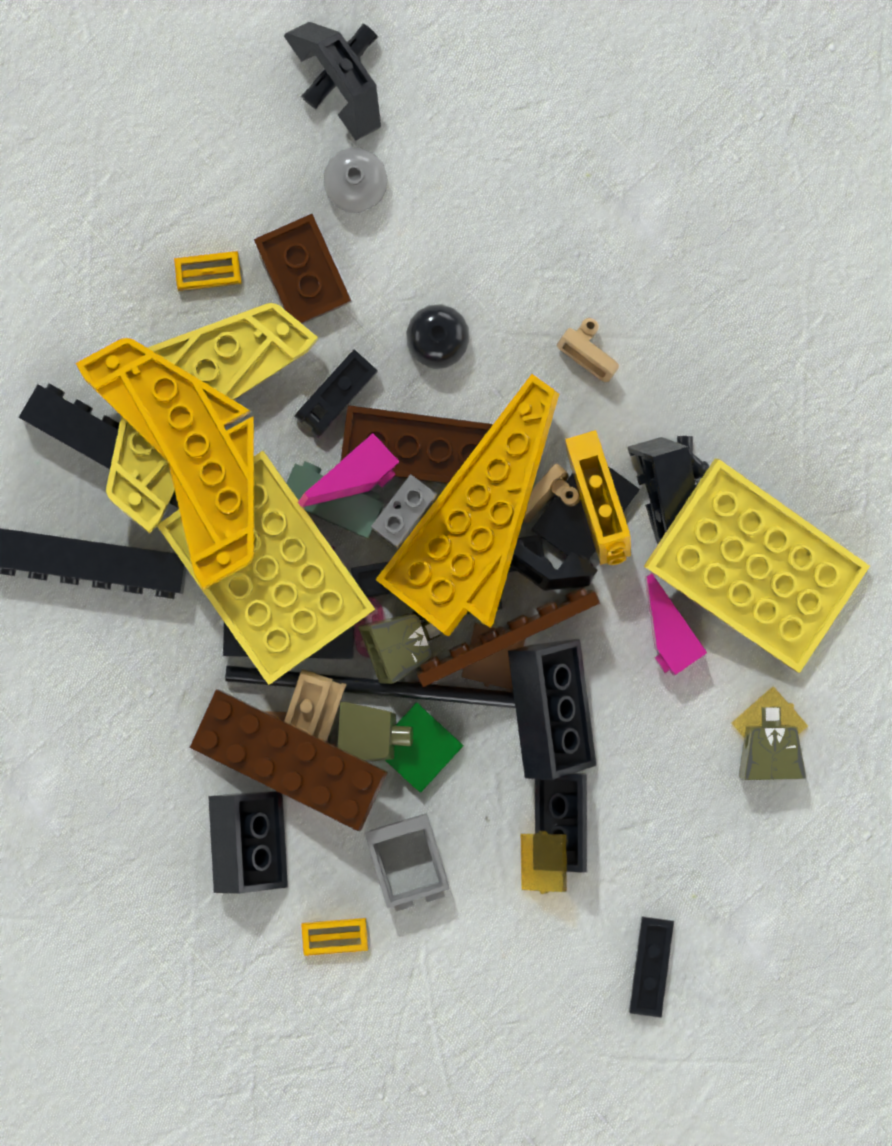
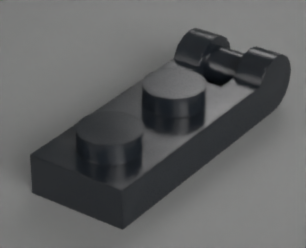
(337, 392)

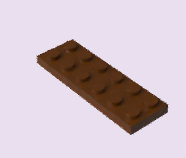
(423, 444)
(519, 629)
(288, 760)

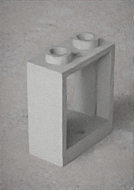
(397, 524)
(405, 899)

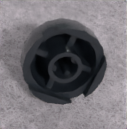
(437, 336)

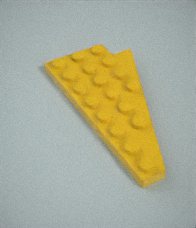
(469, 534)

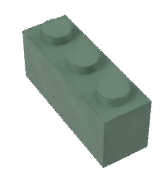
(352, 512)

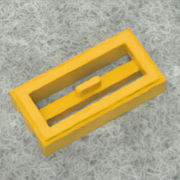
(235, 268)
(306, 938)

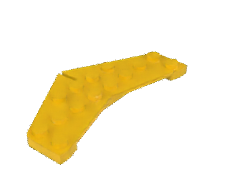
(187, 427)

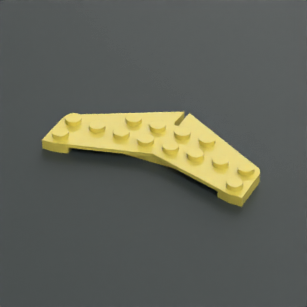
(226, 356)

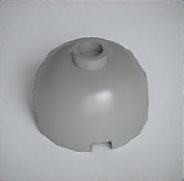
(355, 180)

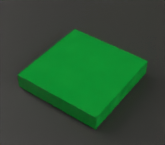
(430, 750)

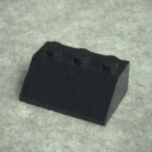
(247, 842)

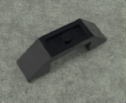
(362, 111)
(573, 572)

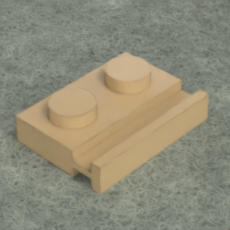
(314, 704)

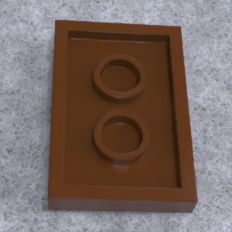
(303, 269)

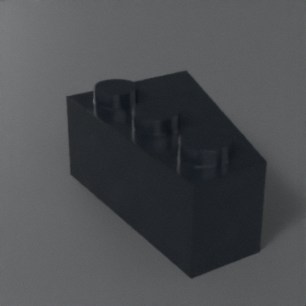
(667, 477)

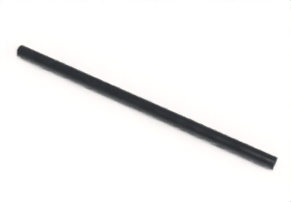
(396, 689)

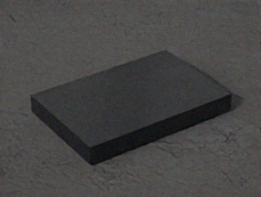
(567, 526)

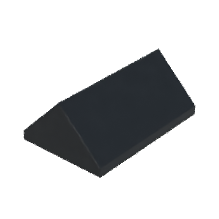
(563, 810)

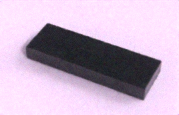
(651, 966)

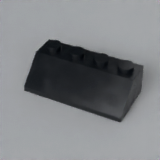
(552, 709)

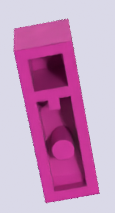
(357, 473)
(671, 634)

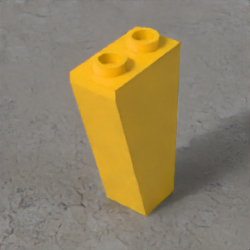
(599, 498)

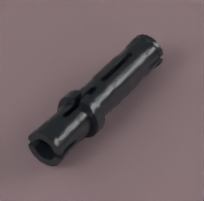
(323, 83)

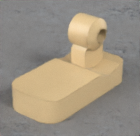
(580, 349)
(552, 483)

